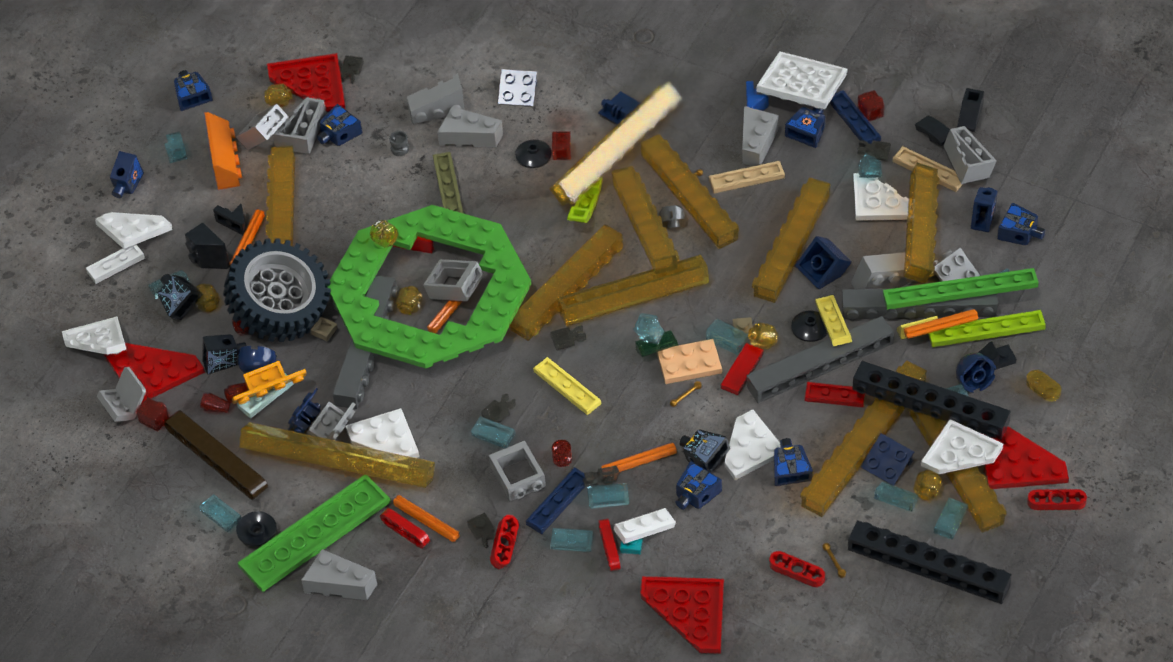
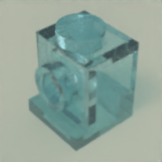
(175, 147)
(648, 328)

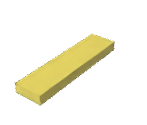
(833, 320)
(567, 386)

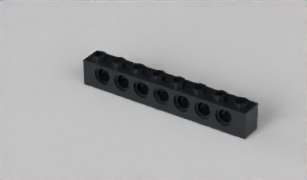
(944, 403)
(937, 569)

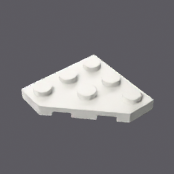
(877, 200)
(132, 229)
(96, 337)
(385, 433)
(750, 445)
(960, 449)

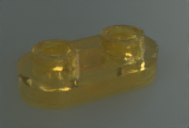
(1046, 386)

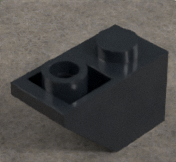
(971, 109)

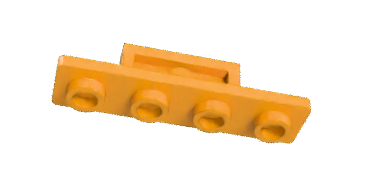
(266, 379)

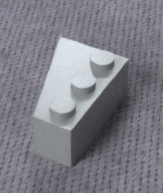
(435, 102)
(302, 126)
(469, 128)
(758, 135)
(968, 156)
(880, 272)
(339, 576)

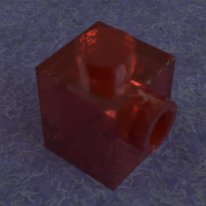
(871, 105)
(561, 145)
(152, 414)

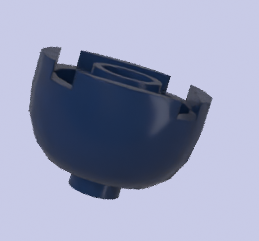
(253, 359)
(975, 372)

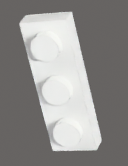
(115, 263)
(644, 525)

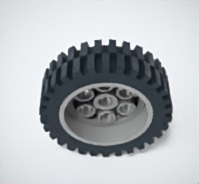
(264, 310)

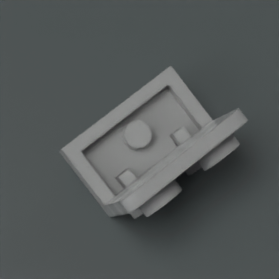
(954, 266)
(125, 398)
(331, 421)

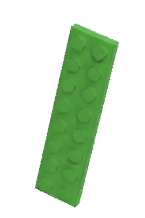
(313, 533)

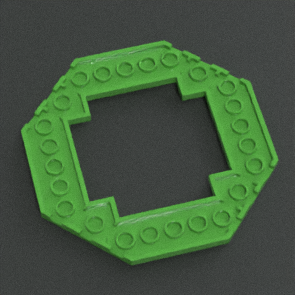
(414, 345)

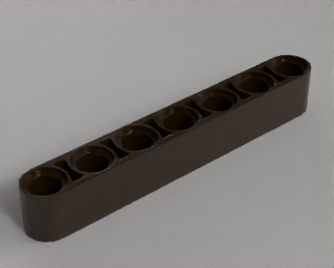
(216, 455)

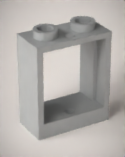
(262, 126)
(470, 277)
(509, 457)

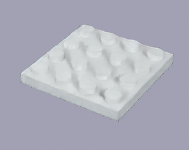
(802, 80)

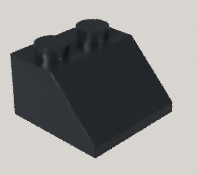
(206, 248)

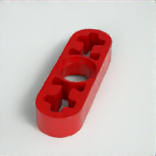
(1062, 493)
(405, 528)
(609, 544)
(498, 547)
(791, 561)

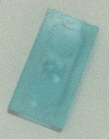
(493, 432)
(220, 513)
(950, 518)
(572, 539)

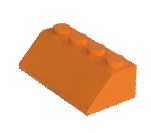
(222, 152)

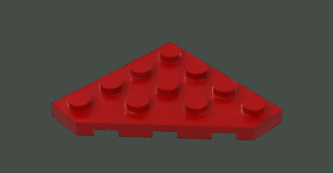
(311, 78)
(156, 368)
(1024, 464)
(690, 607)

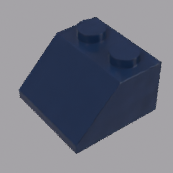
(822, 262)

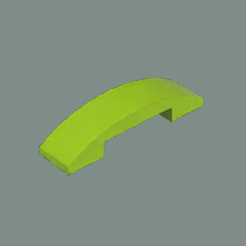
(586, 204)

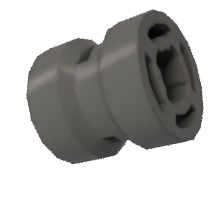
(399, 143)

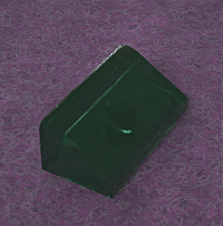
(667, 341)

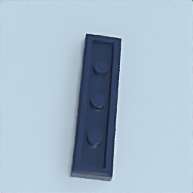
(854, 118)
(556, 501)

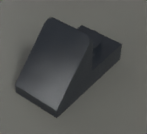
(232, 220)
(1001, 356)

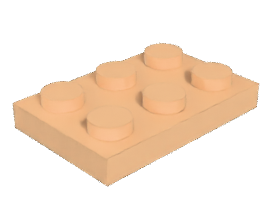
(689, 361)

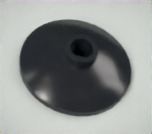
(533, 153)
(808, 331)
(256, 522)

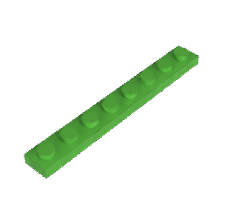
(960, 288)

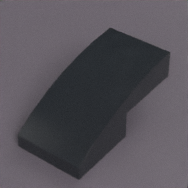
(934, 129)

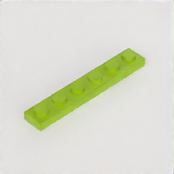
(989, 328)

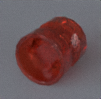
(561, 453)

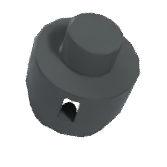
(678, 213)

